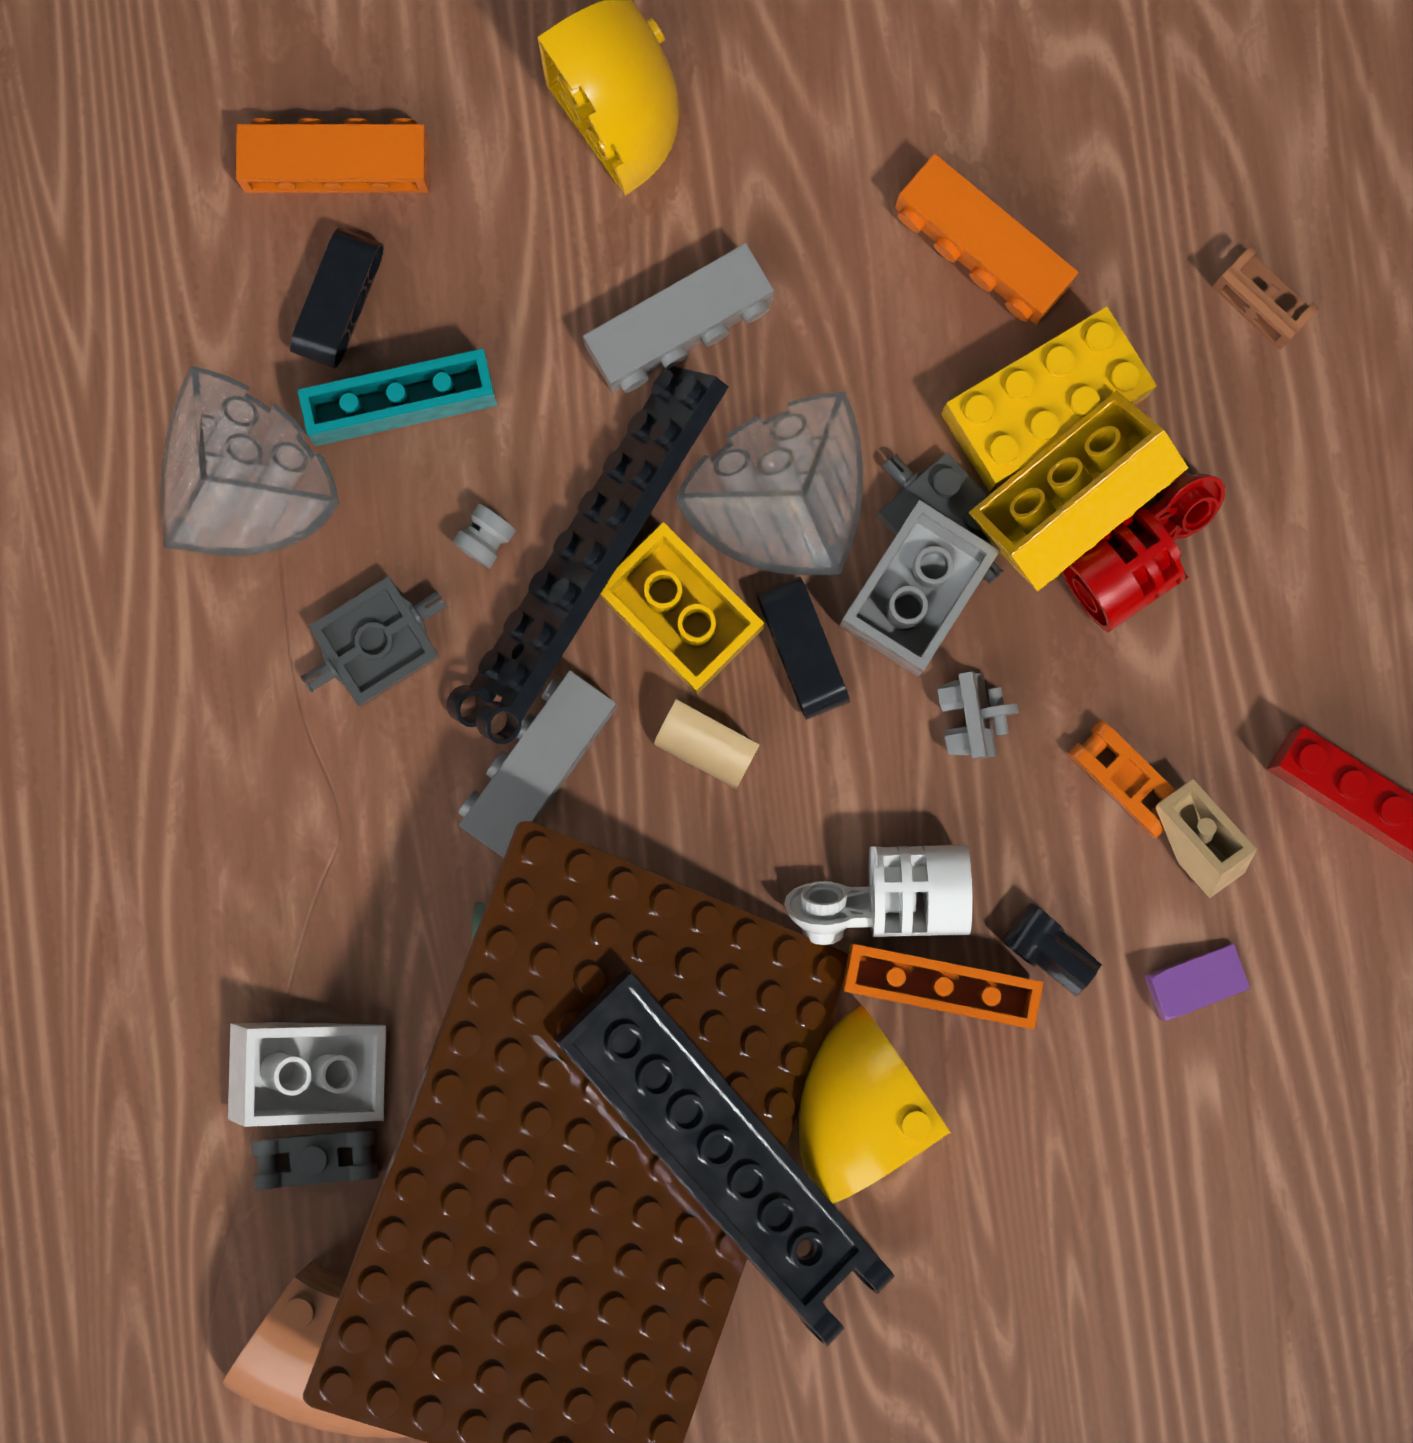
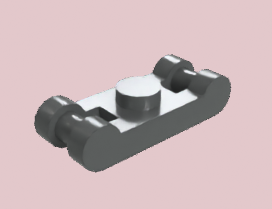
(314, 1159)

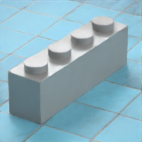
(679, 319)
(539, 763)

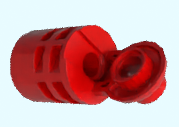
(1140, 555)

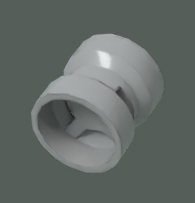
(484, 536)

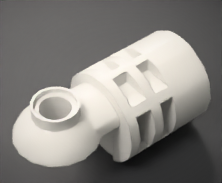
(907, 895)

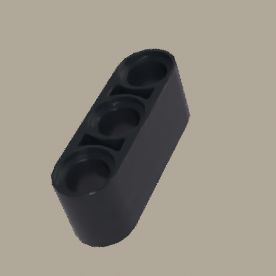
(336, 297)
(803, 647)

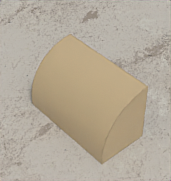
(706, 744)

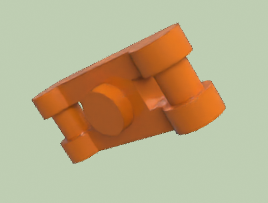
(1127, 776)

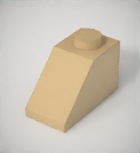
(1204, 838)

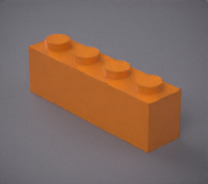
(332, 156)
(985, 240)
(942, 986)

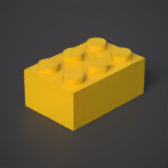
(680, 608)

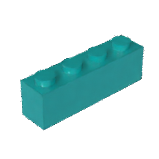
(397, 397)

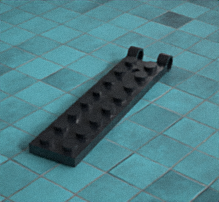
(588, 551)
(719, 1151)

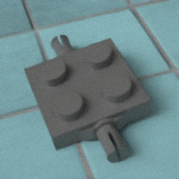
(943, 488)
(374, 641)

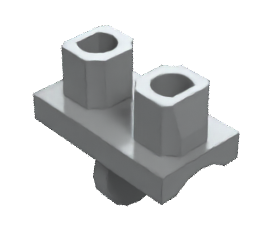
(971, 695)

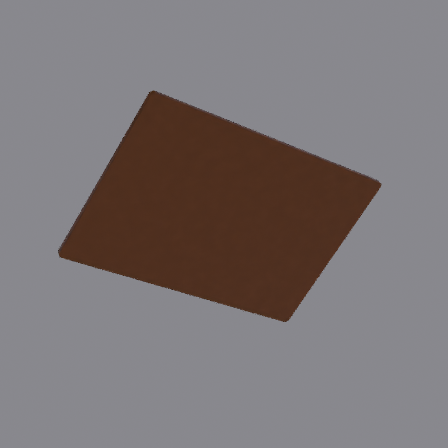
(525, 1241)

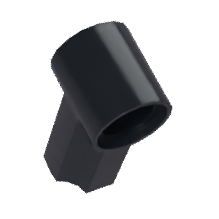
(1042, 943)

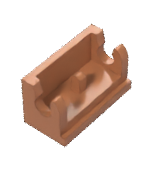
(1263, 299)

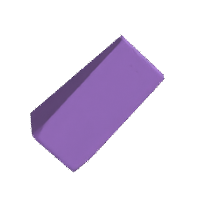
(1196, 982)

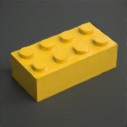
(1044, 395)
(1078, 489)

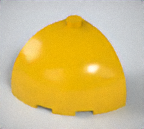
(614, 87)
(861, 1110)

